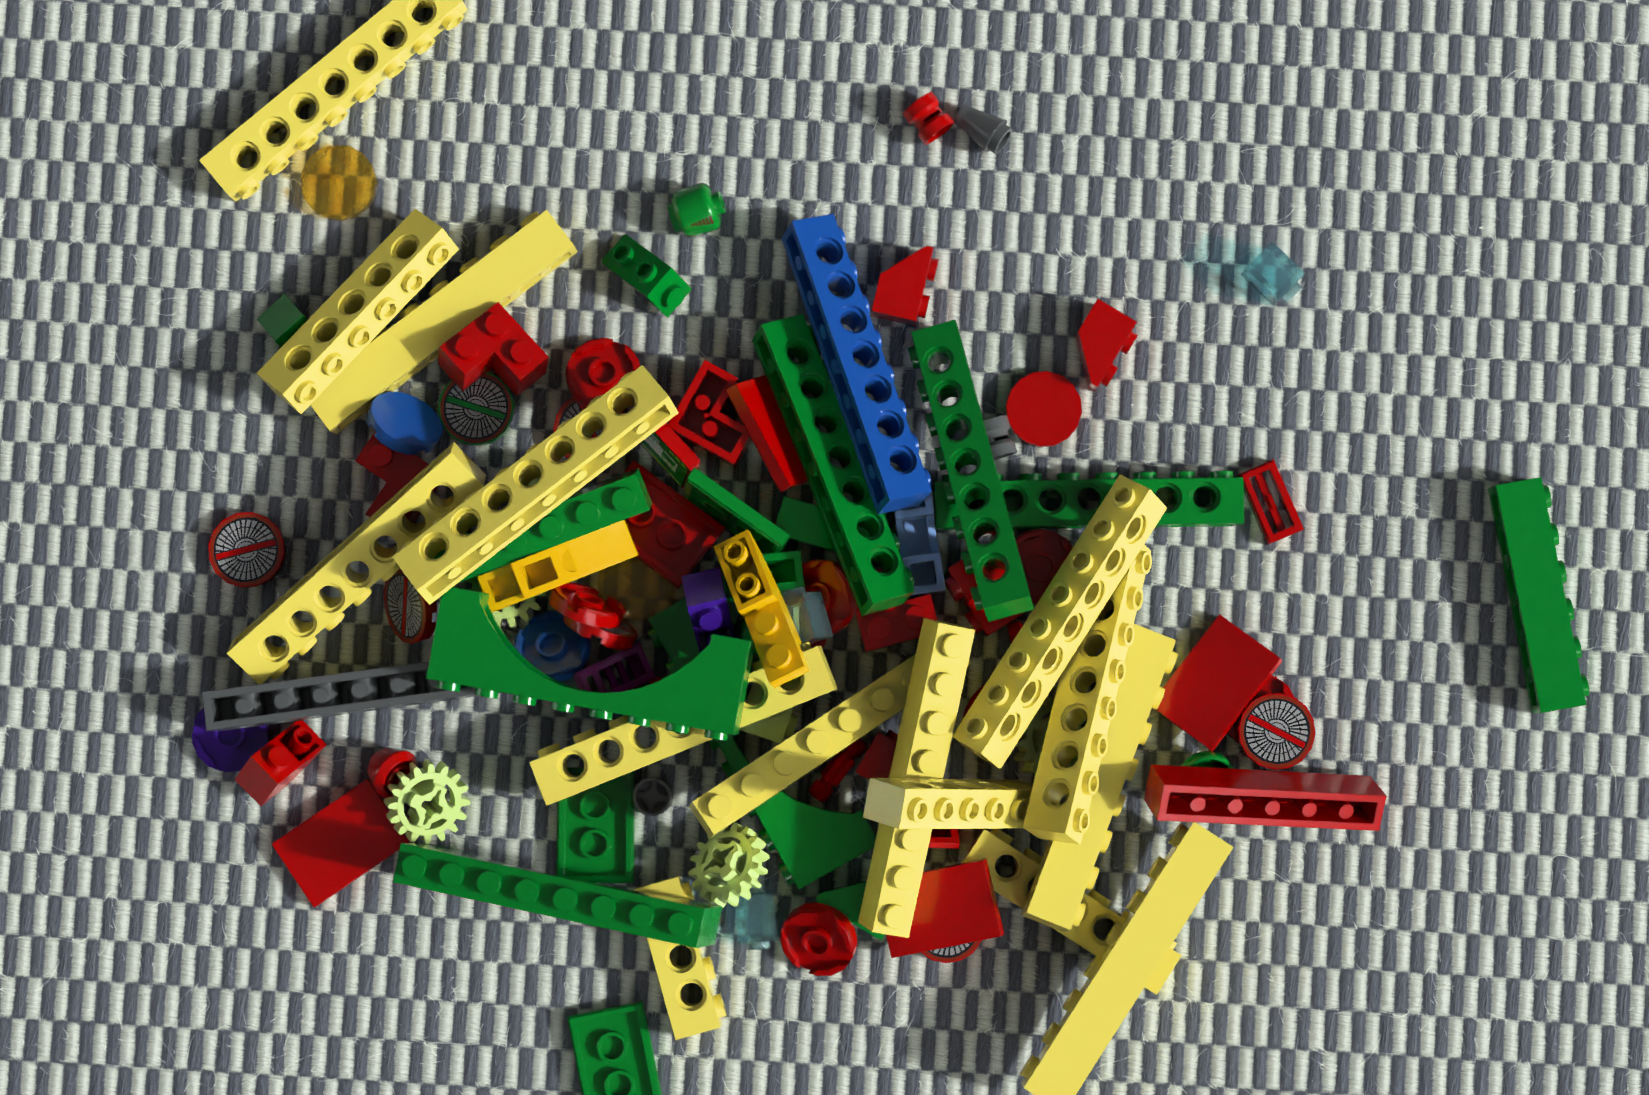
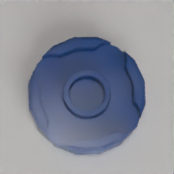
(404, 423)
(553, 646)

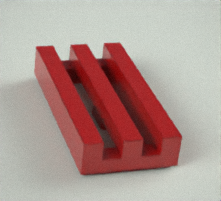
(1284, 497)

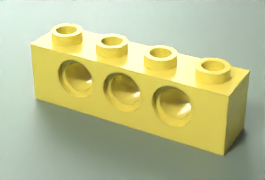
(684, 1017)

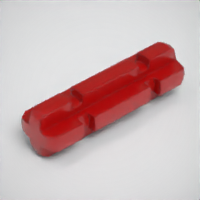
(836, 770)

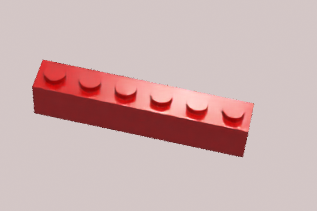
(1264, 797)

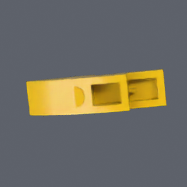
(557, 565)
(762, 608)

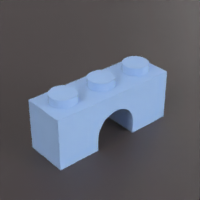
(920, 548)

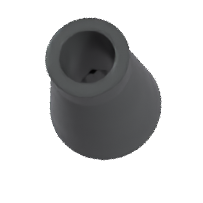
(985, 129)

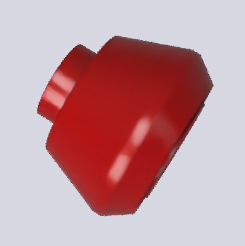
(384, 766)

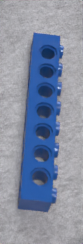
(888, 488)

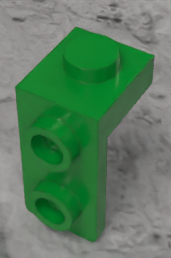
(647, 274)

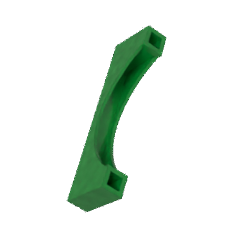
(477, 654)
(805, 836)
(608, 907)

